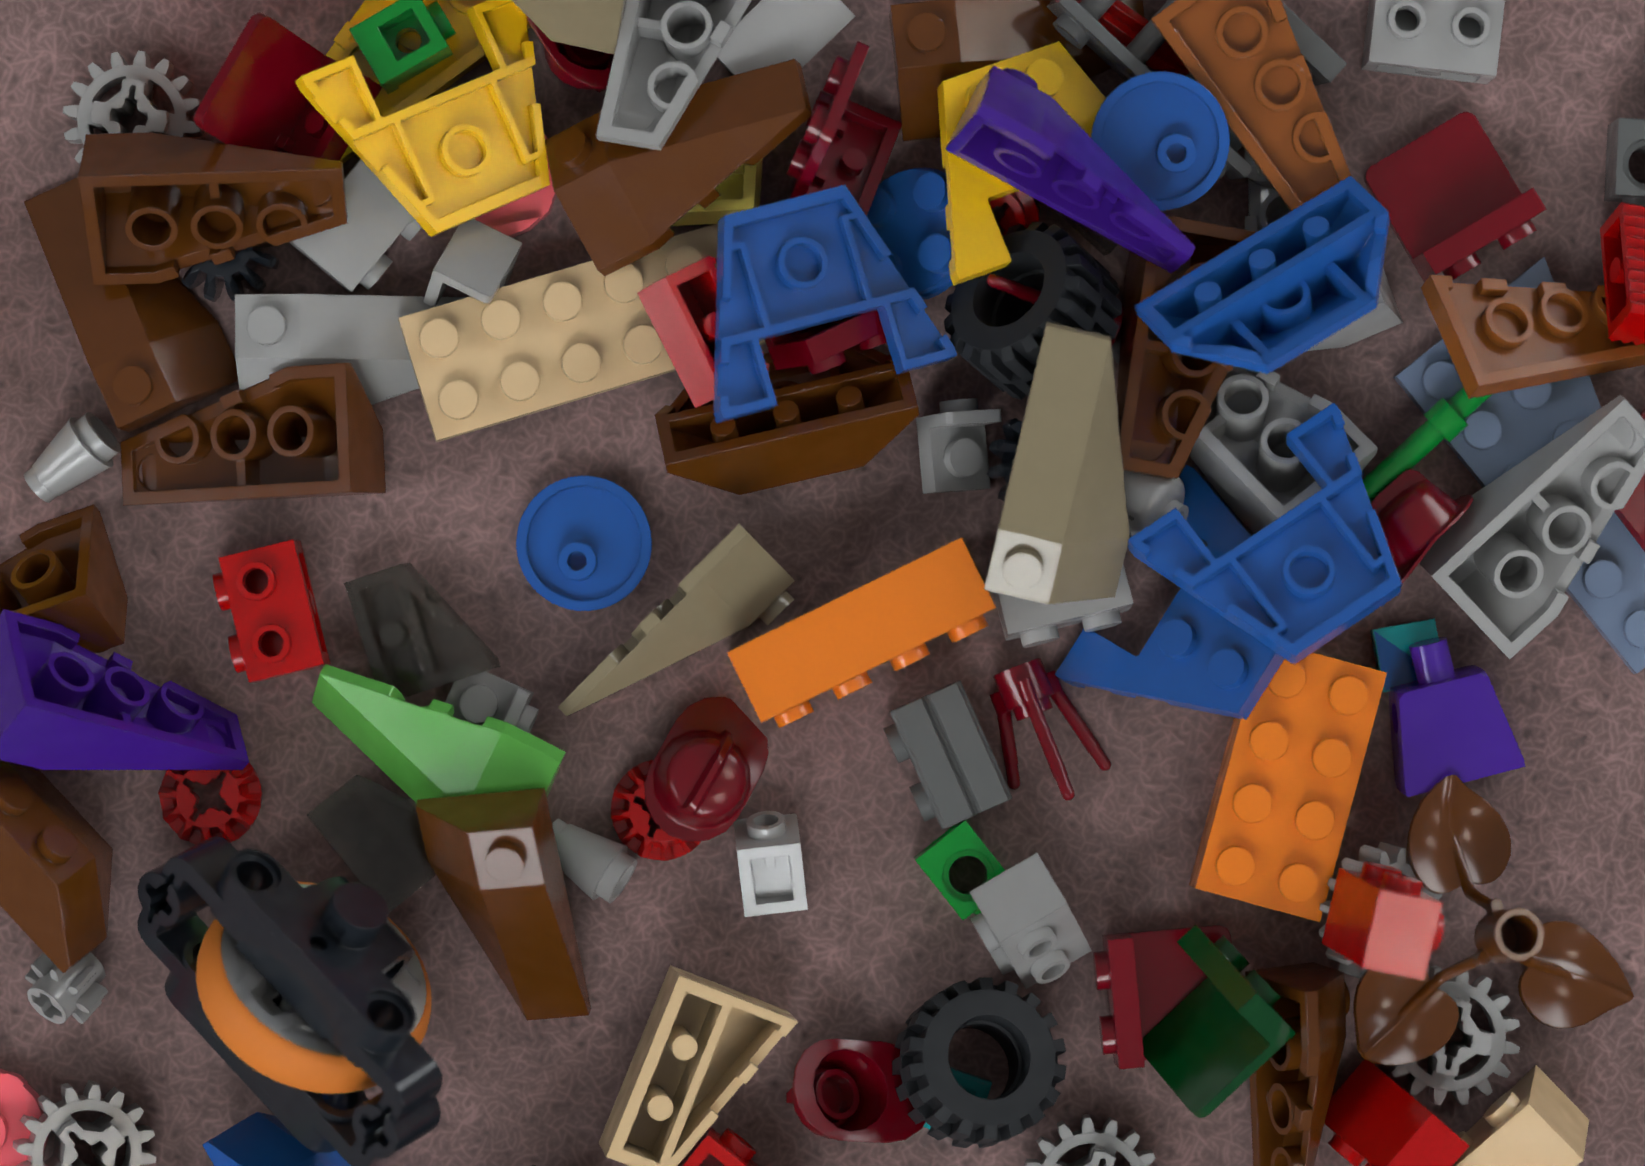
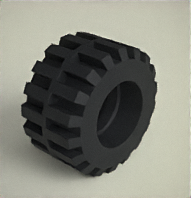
(1005, 333)
(1026, 1044)

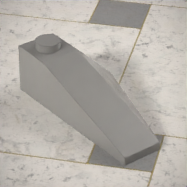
(1246, 448)
(1538, 525)

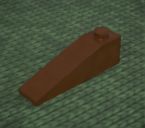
(958, 36)
(631, 195)
(144, 342)
(1163, 392)
(509, 886)
(1297, 1083)

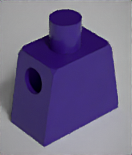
(1447, 723)

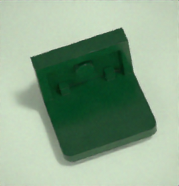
(1218, 1029)

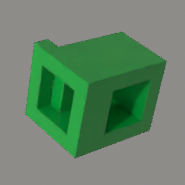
(380, 36)

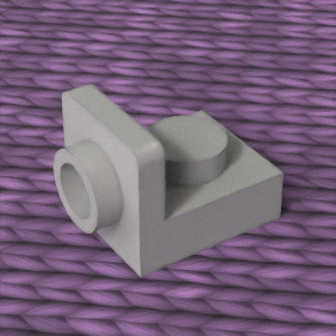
(955, 447)
(492, 697)
(770, 864)

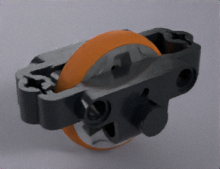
(299, 995)

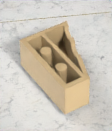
(687, 1067)
(1528, 1128)

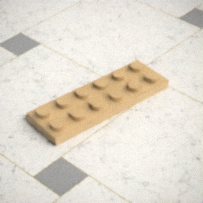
(543, 340)

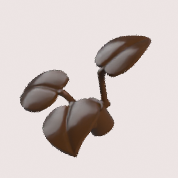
(1568, 973)

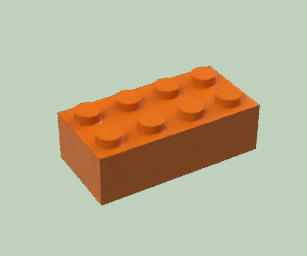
(862, 630)
(1289, 787)

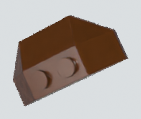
(817, 429)
(51, 867)

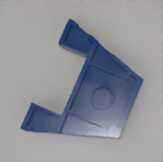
(799, 269)
(1301, 573)
(1194, 652)

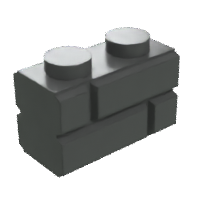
(948, 755)

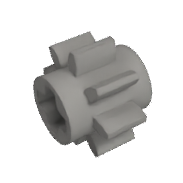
(67, 994)

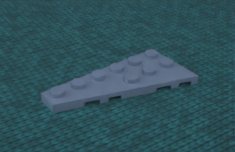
(1512, 429)

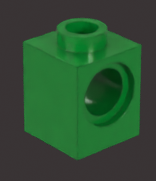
(940, 855)

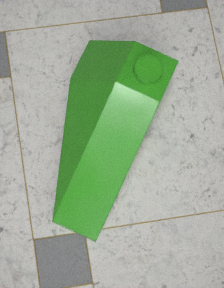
(428, 747)

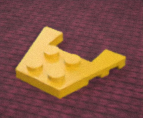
(459, 148)
(974, 233)

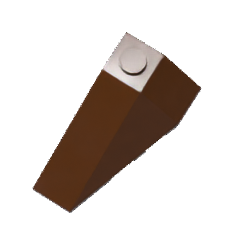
(184, 201)
(280, 439)
(69, 579)

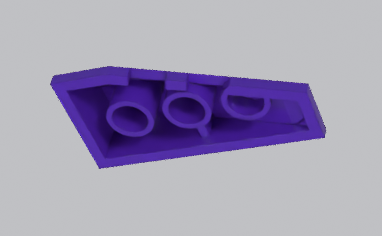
(1044, 153)
(96, 714)

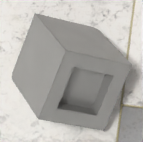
(474, 262)

